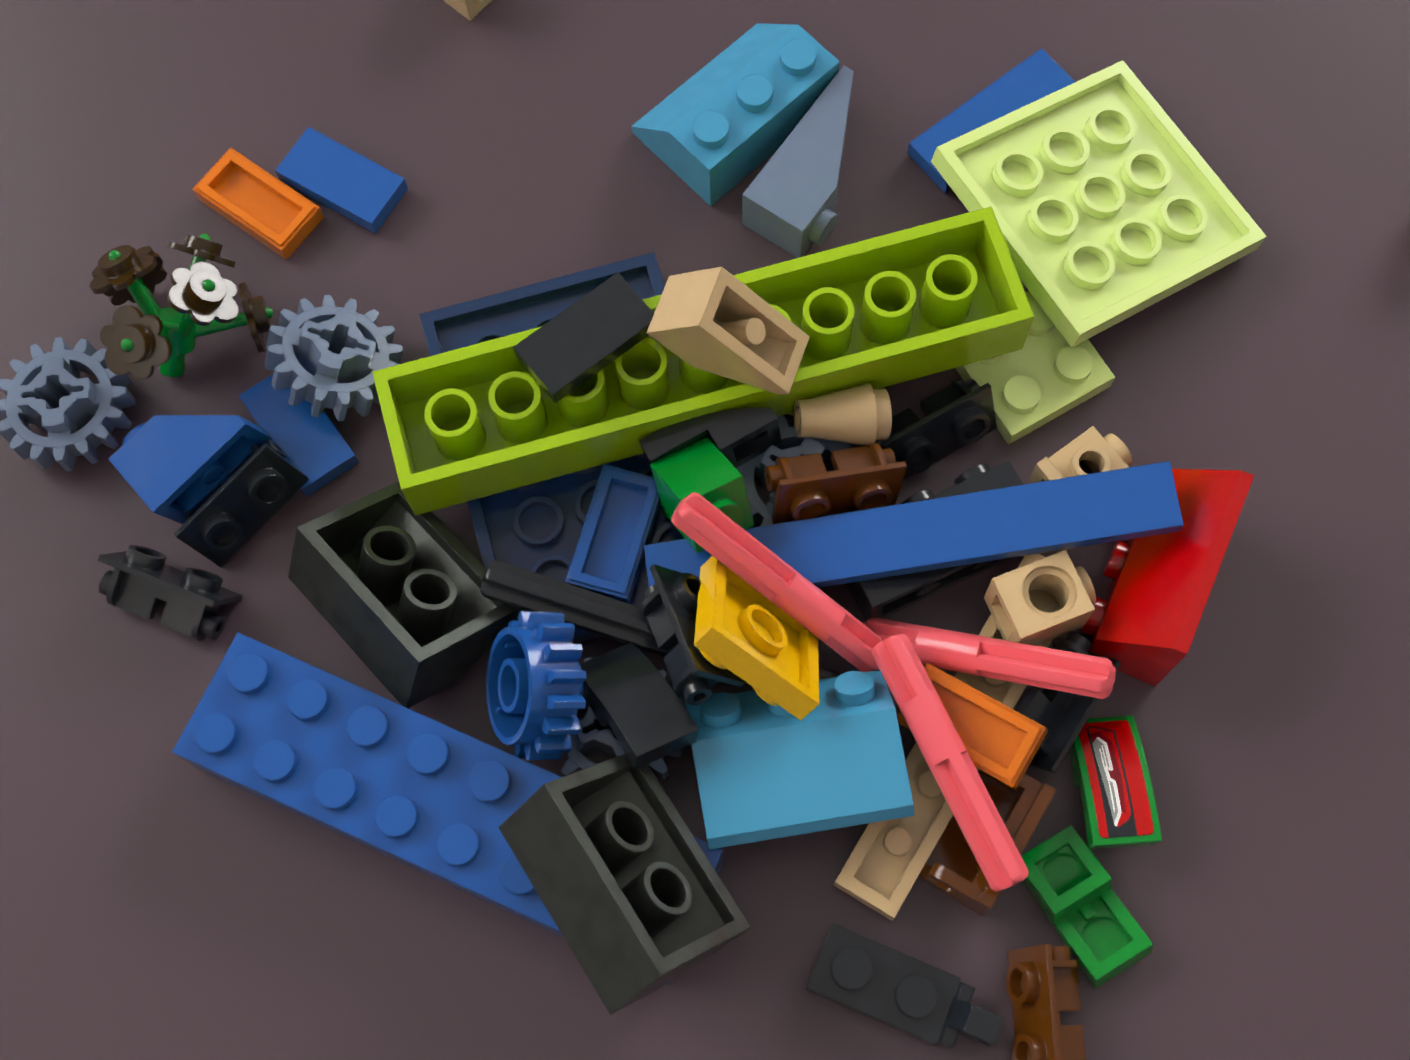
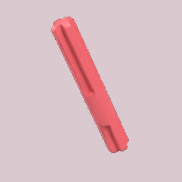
(776, 580)
(1004, 659)
(950, 763)

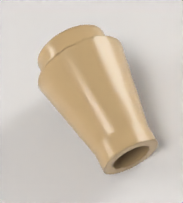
(847, 416)

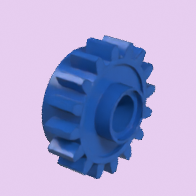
(535, 685)

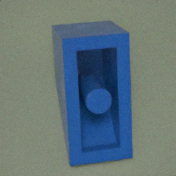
(184, 458)

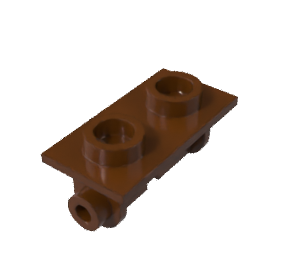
(861, 481)
(1041, 985)

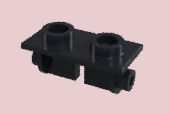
(954, 419)
(241, 503)
(191, 595)
(672, 618)
(1059, 711)

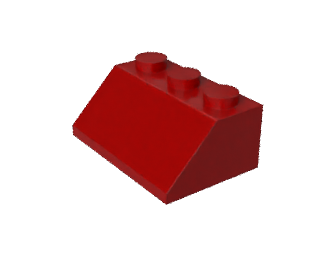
(1167, 578)

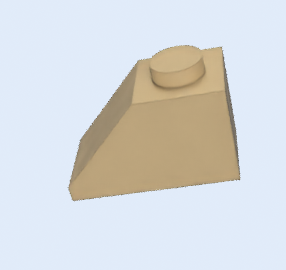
(728, 330)

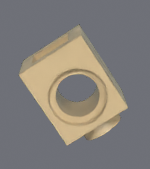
(1021, 620)

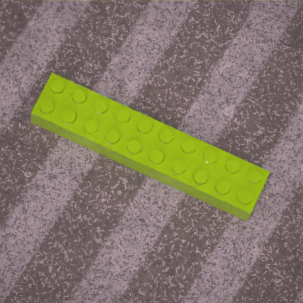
(873, 316)

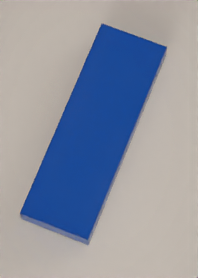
(1017, 88)

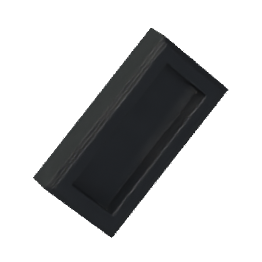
(585, 337)

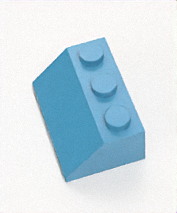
(738, 107)
(787, 777)

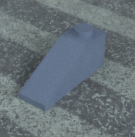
(798, 187)

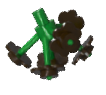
(198, 302)

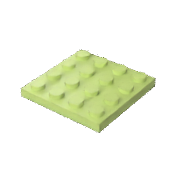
(1099, 201)

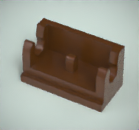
(952, 864)

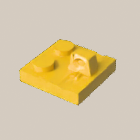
(756, 640)

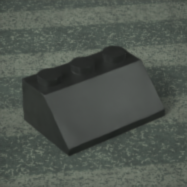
(398, 592)
(622, 879)

